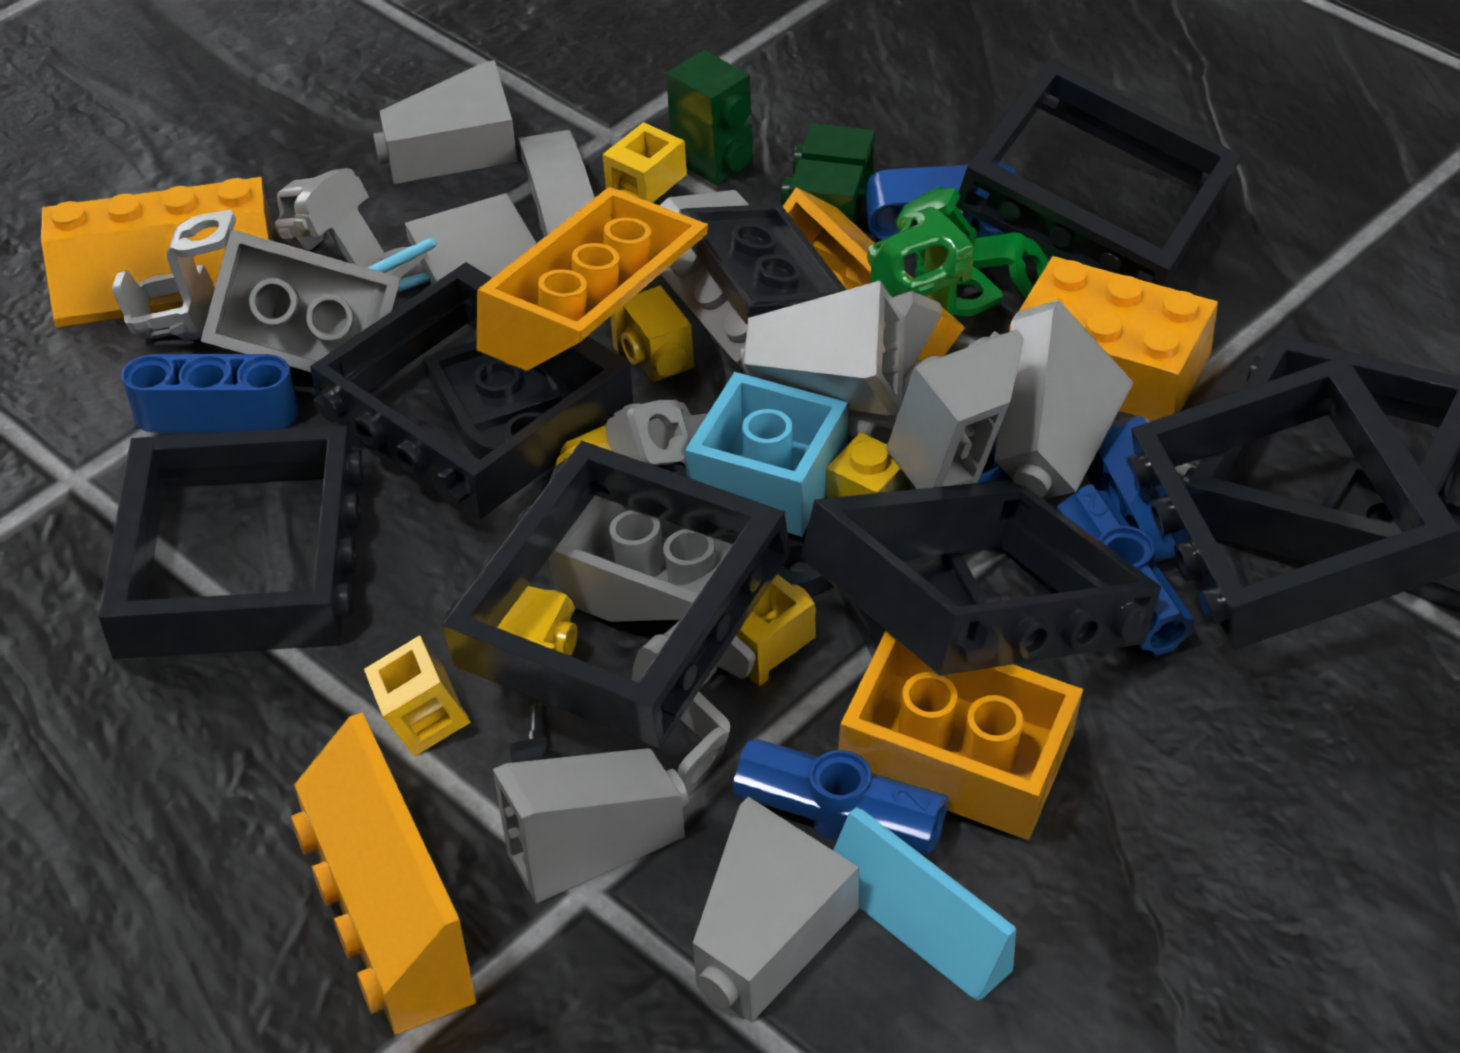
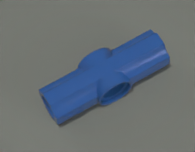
(1101, 518)
(833, 786)

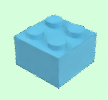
(769, 445)

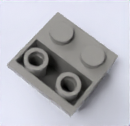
(955, 412)

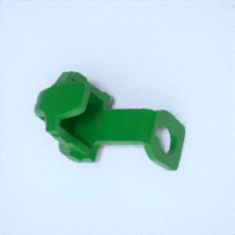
(988, 250)
(946, 263)

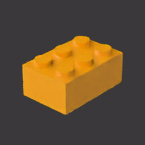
(1146, 328)
(972, 735)

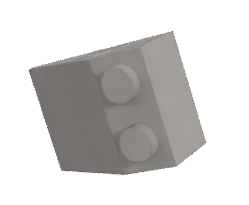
(292, 301)
(632, 564)

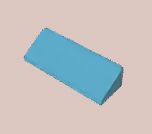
(927, 908)

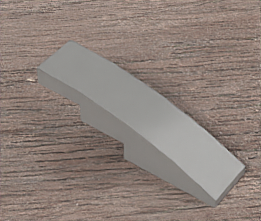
(555, 177)

